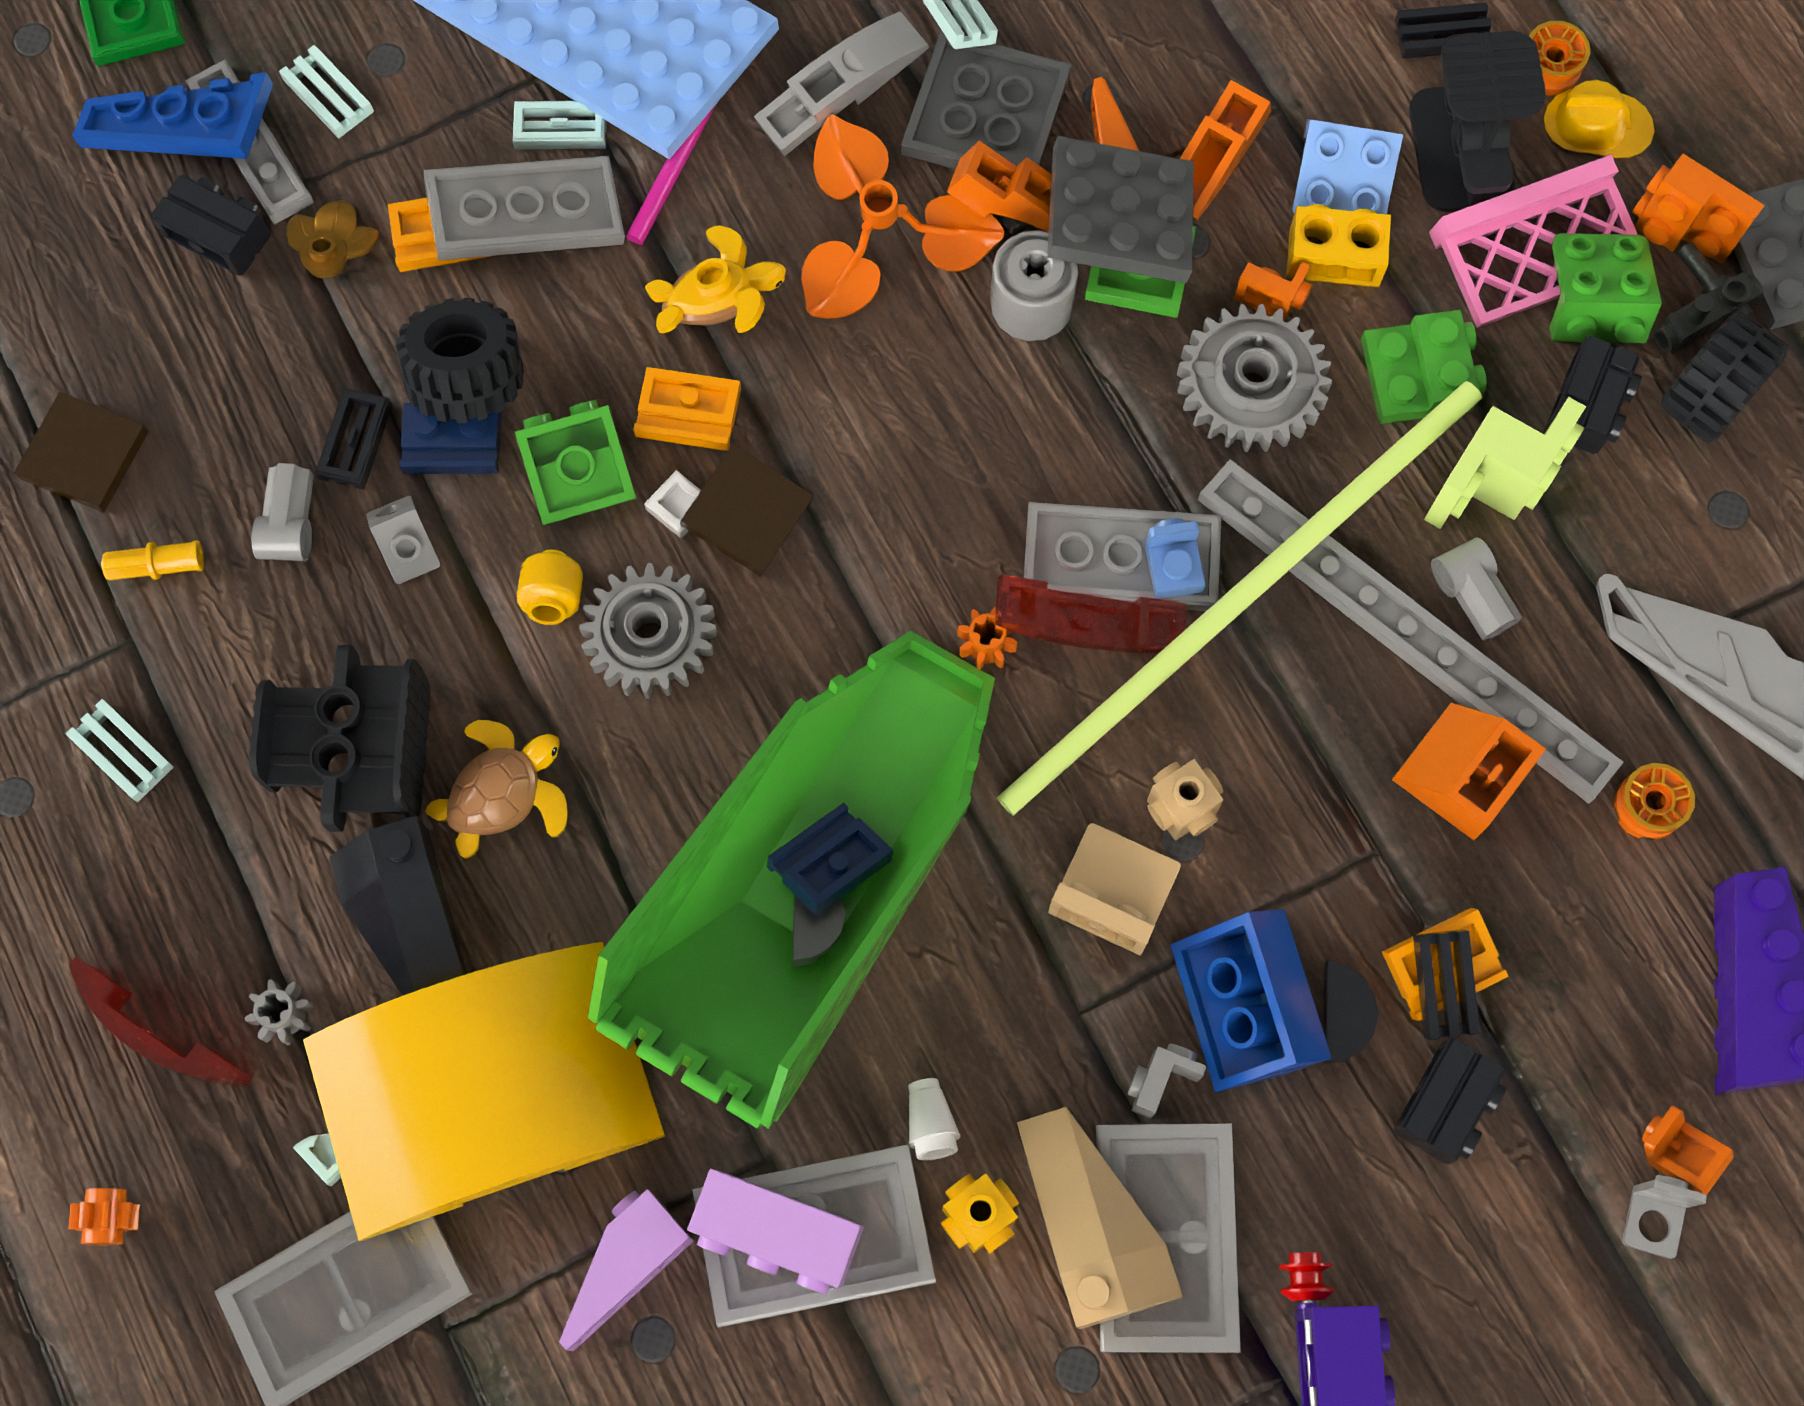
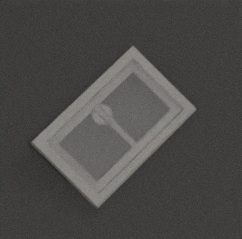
(865, 1188)
(1187, 1193)
(337, 1302)

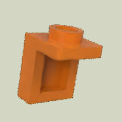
(1685, 1151)

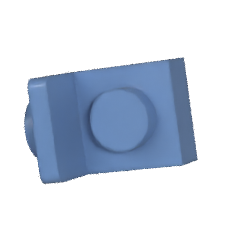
(1174, 558)

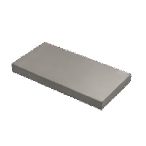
(523, 207)
(1105, 551)

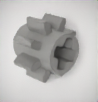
(268, 1004)

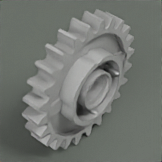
(1246, 409)

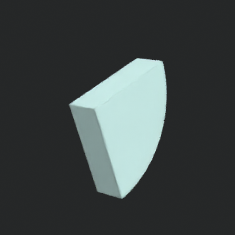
(320, 1156)

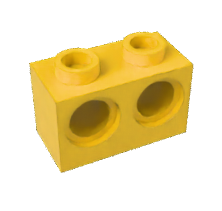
(1339, 257)

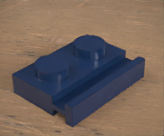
(449, 446)
(829, 859)

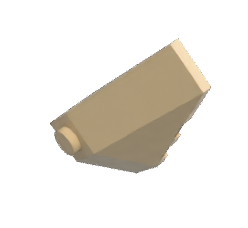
(1099, 1235)

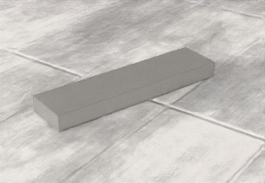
(267, 166)

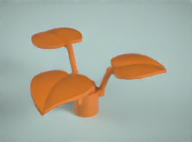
(855, 160)

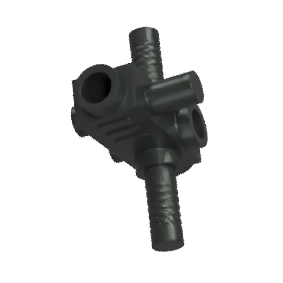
(1717, 302)

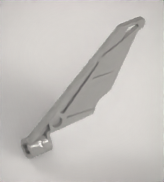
(1717, 663)

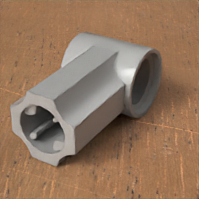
(284, 526)
(1471, 577)

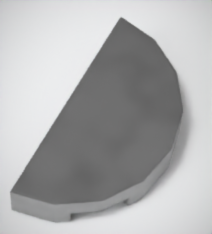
(815, 934)

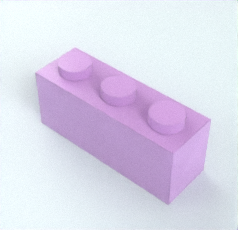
(774, 1231)

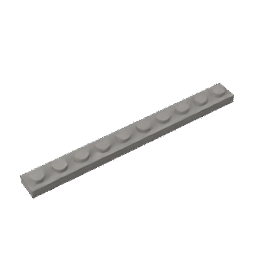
(1412, 631)

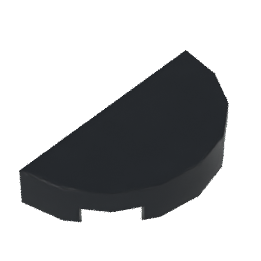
(1348, 1011)

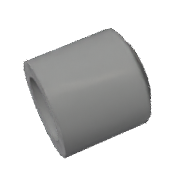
(1031, 292)

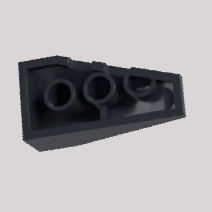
(400, 904)

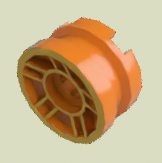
(1563, 43)
(1674, 801)

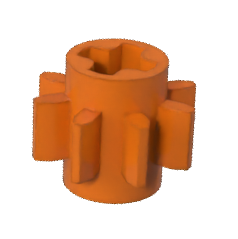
(985, 653)
(104, 1216)

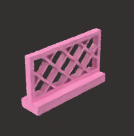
(1514, 210)

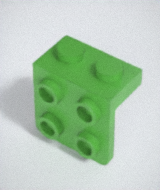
(1604, 288)

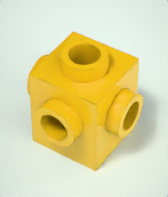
(964, 1228)

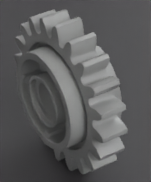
(655, 658)

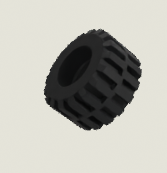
(460, 360)
(1724, 376)

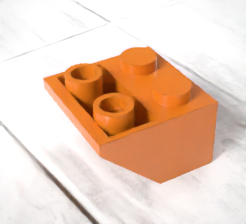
(1468, 767)

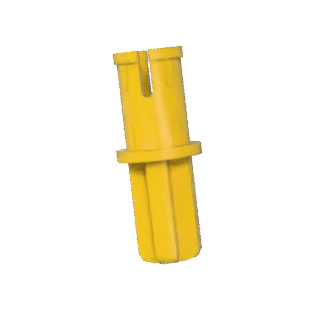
(153, 560)

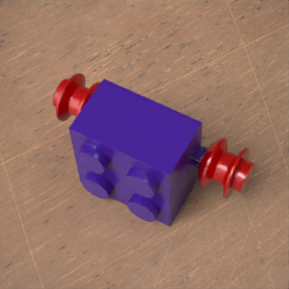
(1336, 1346)

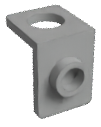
(402, 540)
(1669, 1198)

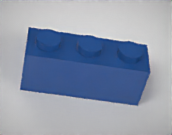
(1250, 1000)

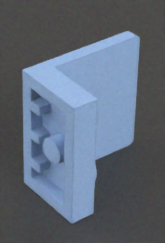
(1347, 167)

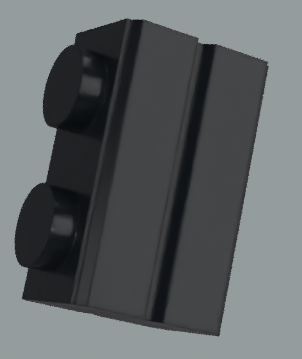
(211, 223)
(1599, 380)
(1451, 1101)

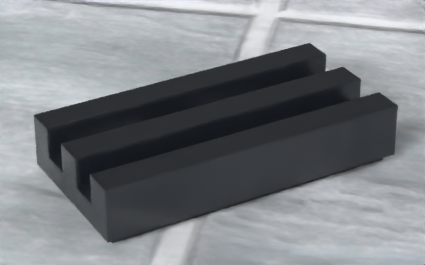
(1439, 23)
(370, 445)
(1465, 982)

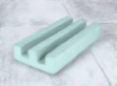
(968, 15)
(306, 67)
(557, 132)
(93, 723)

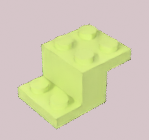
(1508, 464)

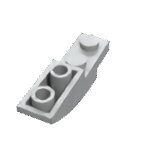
(838, 78)

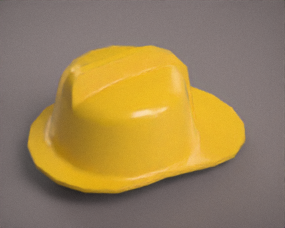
(1599, 121)

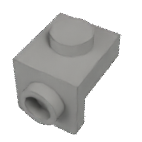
(1150, 1082)

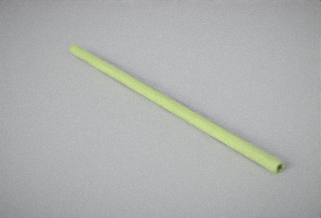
(1238, 598)

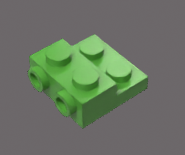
(1135, 291)
(1420, 364)
(574, 462)

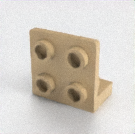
(1115, 888)

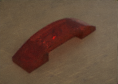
(1087, 620)
(106, 1000)

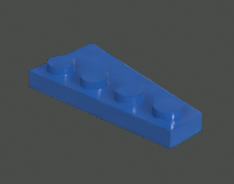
(179, 120)

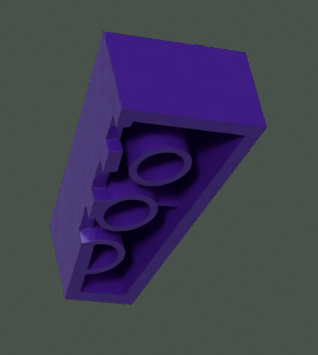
(1758, 982)

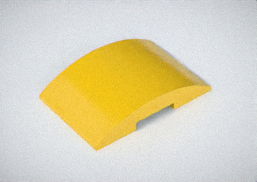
(476, 1089)

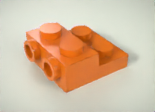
(1695, 207)

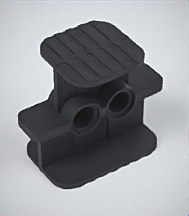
(1465, 125)
(384, 738)

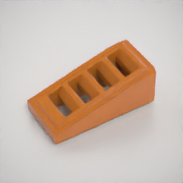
(1107, 118)

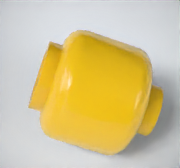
(549, 587)

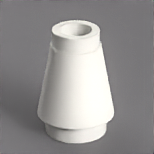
(930, 1121)

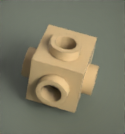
(1182, 815)

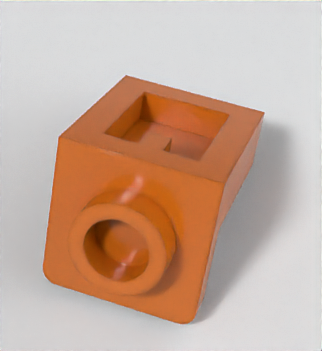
(1267, 287)

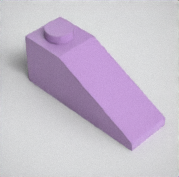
(628, 1257)

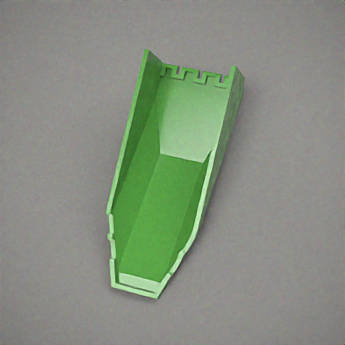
(710, 945)

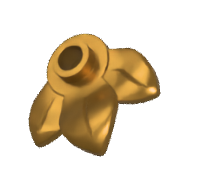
(330, 238)

